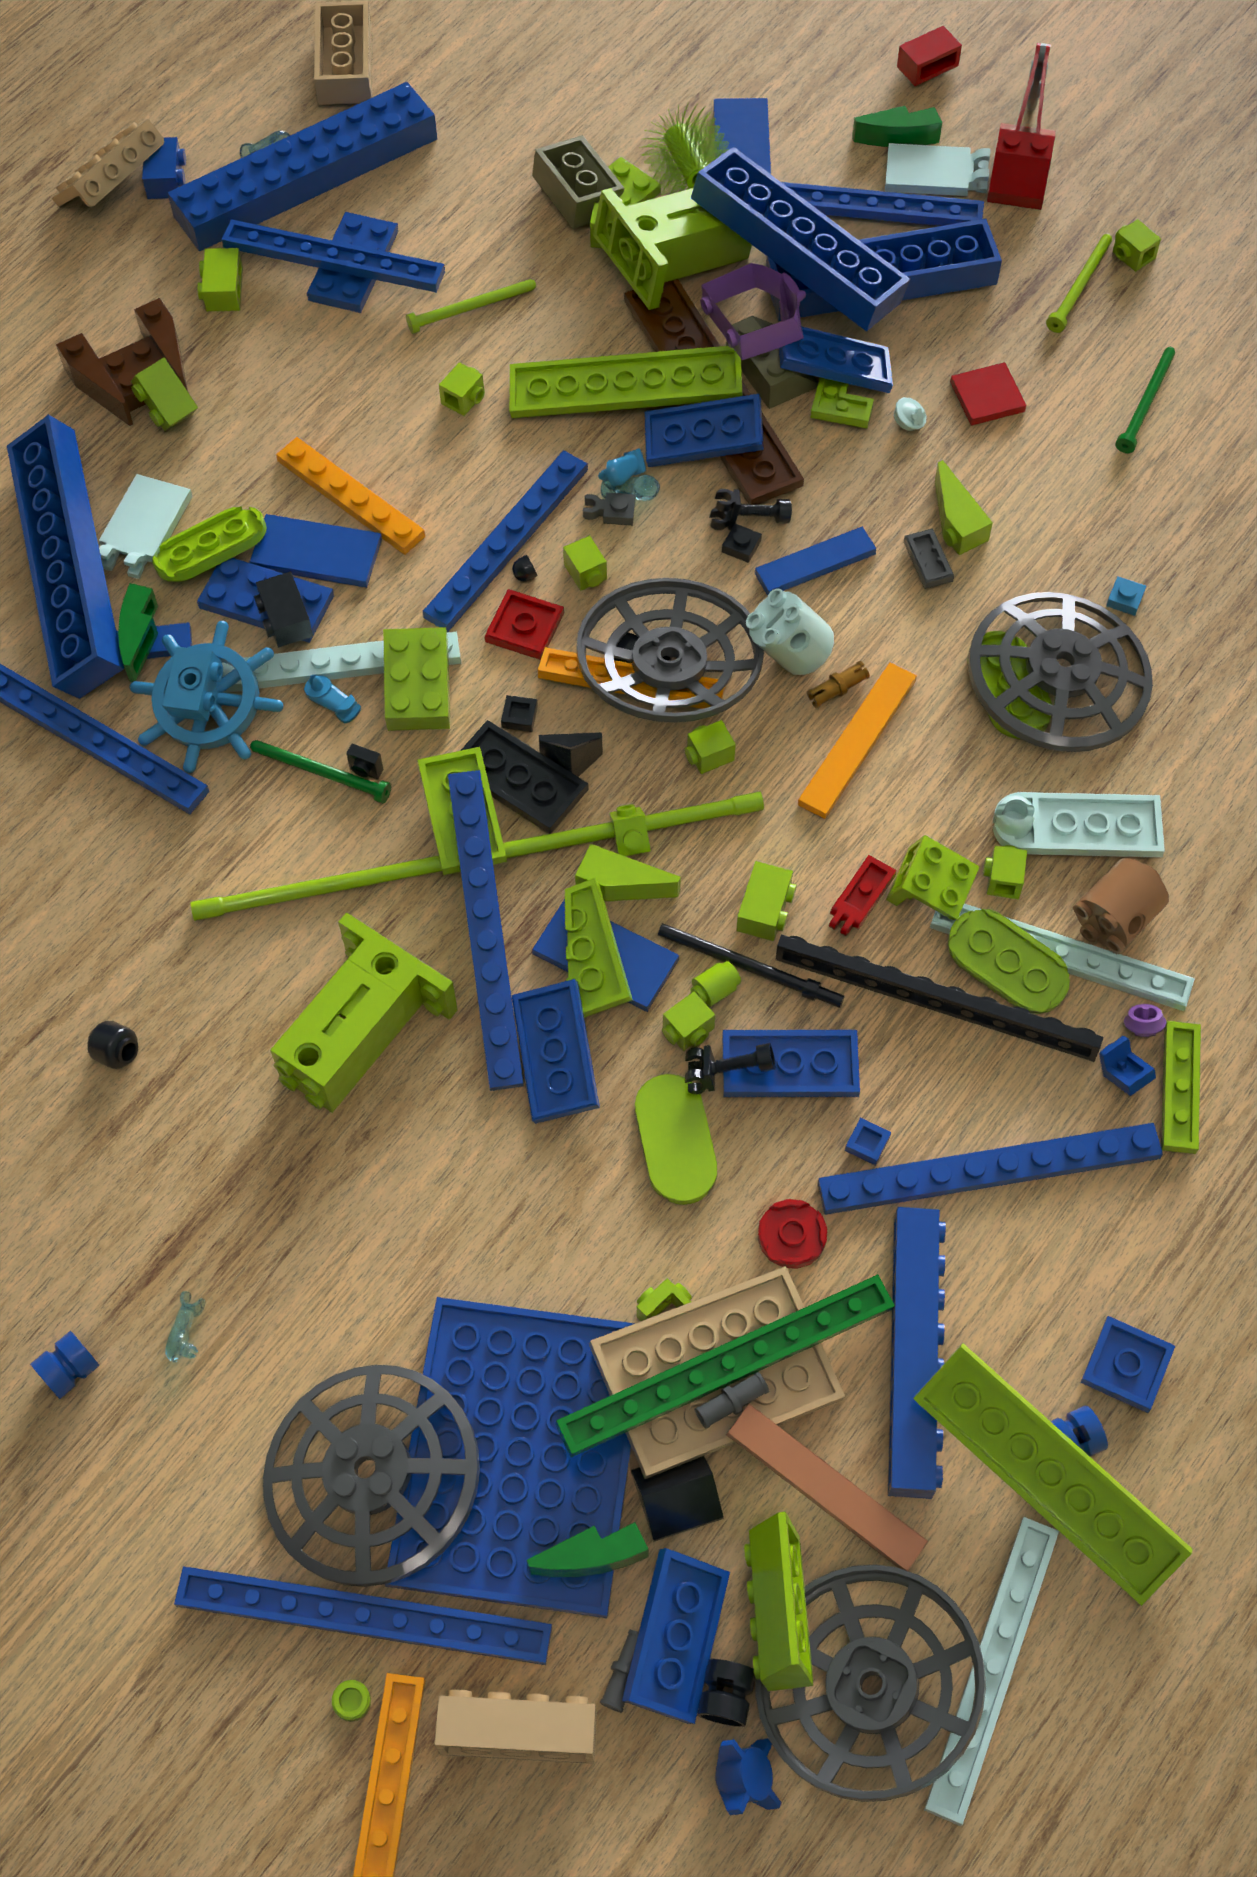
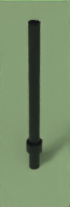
(809, 988)

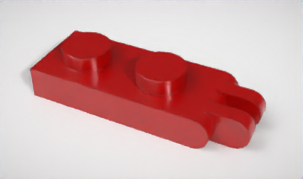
(861, 894)

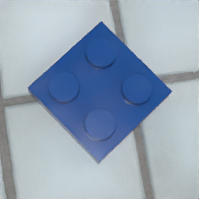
(1128, 1364)

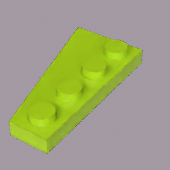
(593, 950)

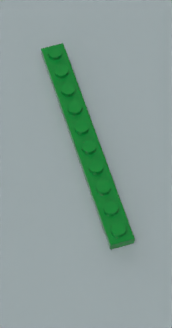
(723, 1365)

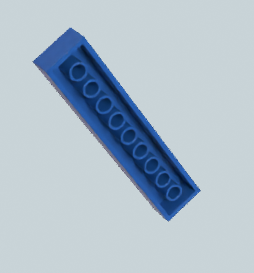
(304, 165)
(64, 558)

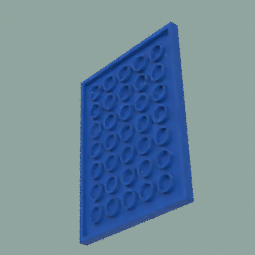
(513, 1380)

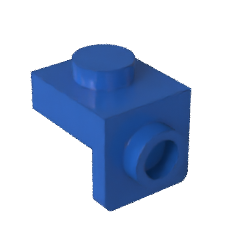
(1125, 1067)

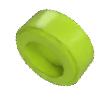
(351, 1700)

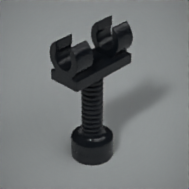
(732, 508)
(707, 1066)

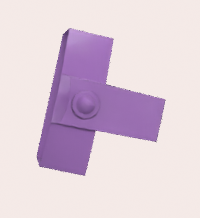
(772, 282)

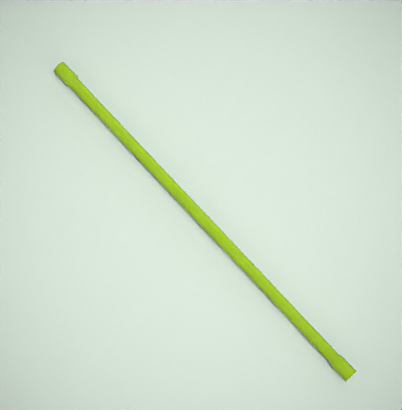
(220, 905)

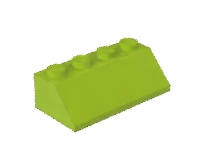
(779, 1605)

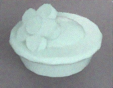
(909, 414)

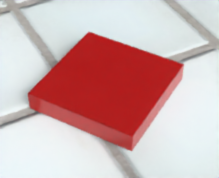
(988, 393)
(524, 624)

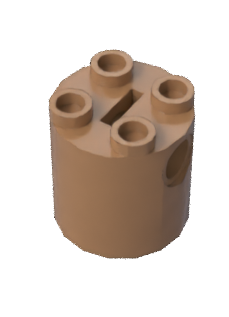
(1121, 904)

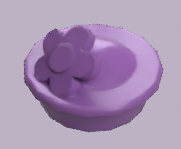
(1145, 1020)

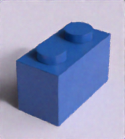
(164, 169)

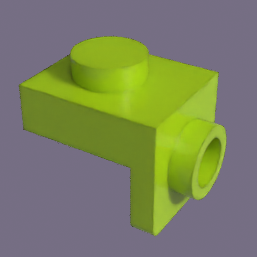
(630, 830)
(655, 1301)

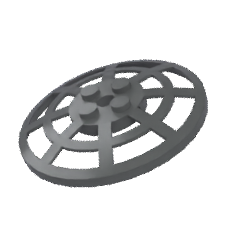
(669, 642)
(1059, 680)
(383, 1487)
(899, 1689)

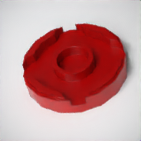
(792, 1233)

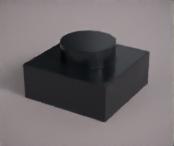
(741, 543)
(519, 713)
(364, 761)

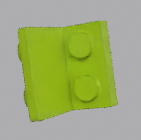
(934, 878)

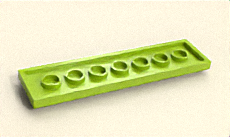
(624, 381)
(1053, 1474)

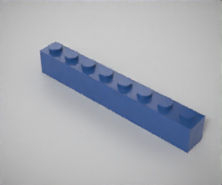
(914, 1351)

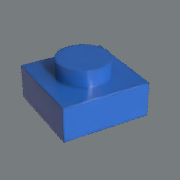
(868, 1141)

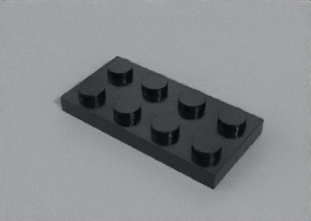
(526, 778)

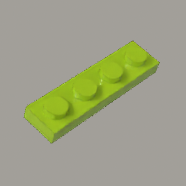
(1181, 1087)

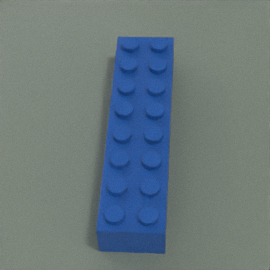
(799, 238)
(933, 258)

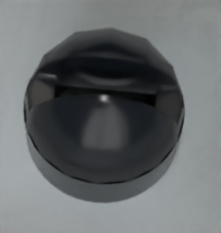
(524, 569)

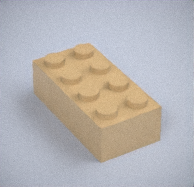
(343, 52)
(516, 1728)

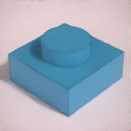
(1126, 595)

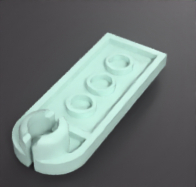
(1081, 824)

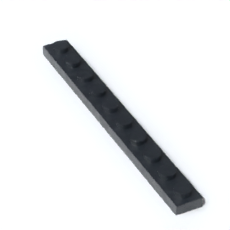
(939, 998)

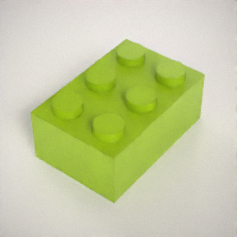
(416, 679)

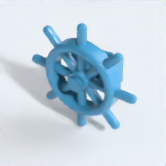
(194, 688)

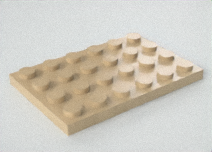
(671, 1338)

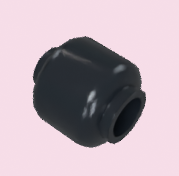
(112, 1044)

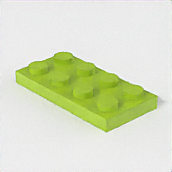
(436, 787)

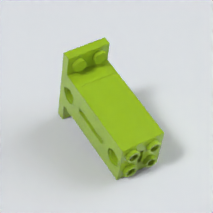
(663, 240)
(357, 1015)

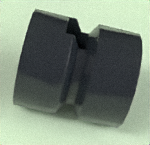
(723, 1706)

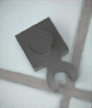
(615, 508)

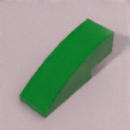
(898, 127)
(137, 628)
(591, 1555)

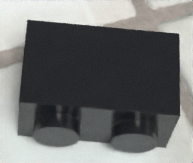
(284, 609)

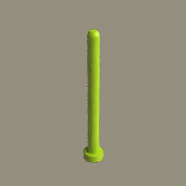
(1057, 320)
(415, 322)

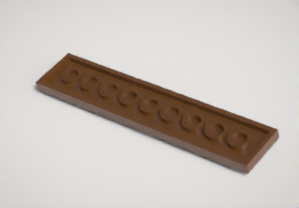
(679, 327)

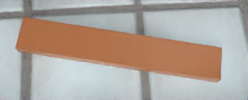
(827, 1488)

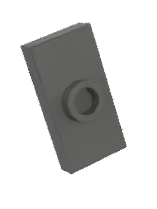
(928, 558)

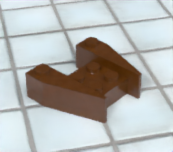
(110, 377)

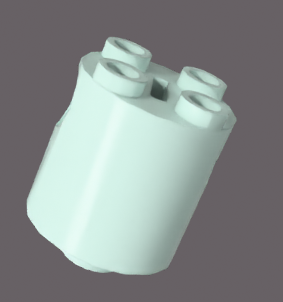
(791, 632)

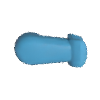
(623, 468)
(323, 692)

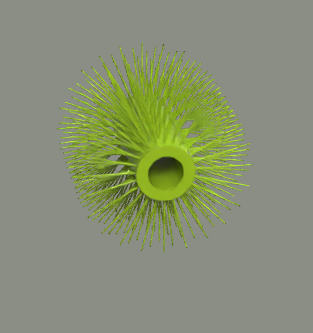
(684, 151)

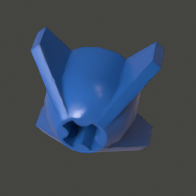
(745, 1776)

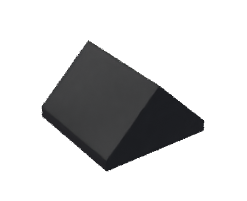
(679, 1498)

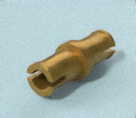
(838, 684)

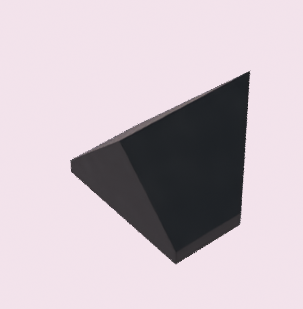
(572, 751)

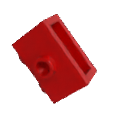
(929, 55)

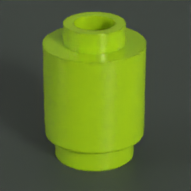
(716, 983)

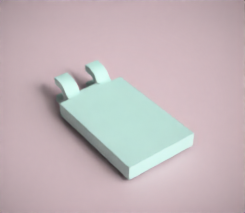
(936, 169)
(142, 523)

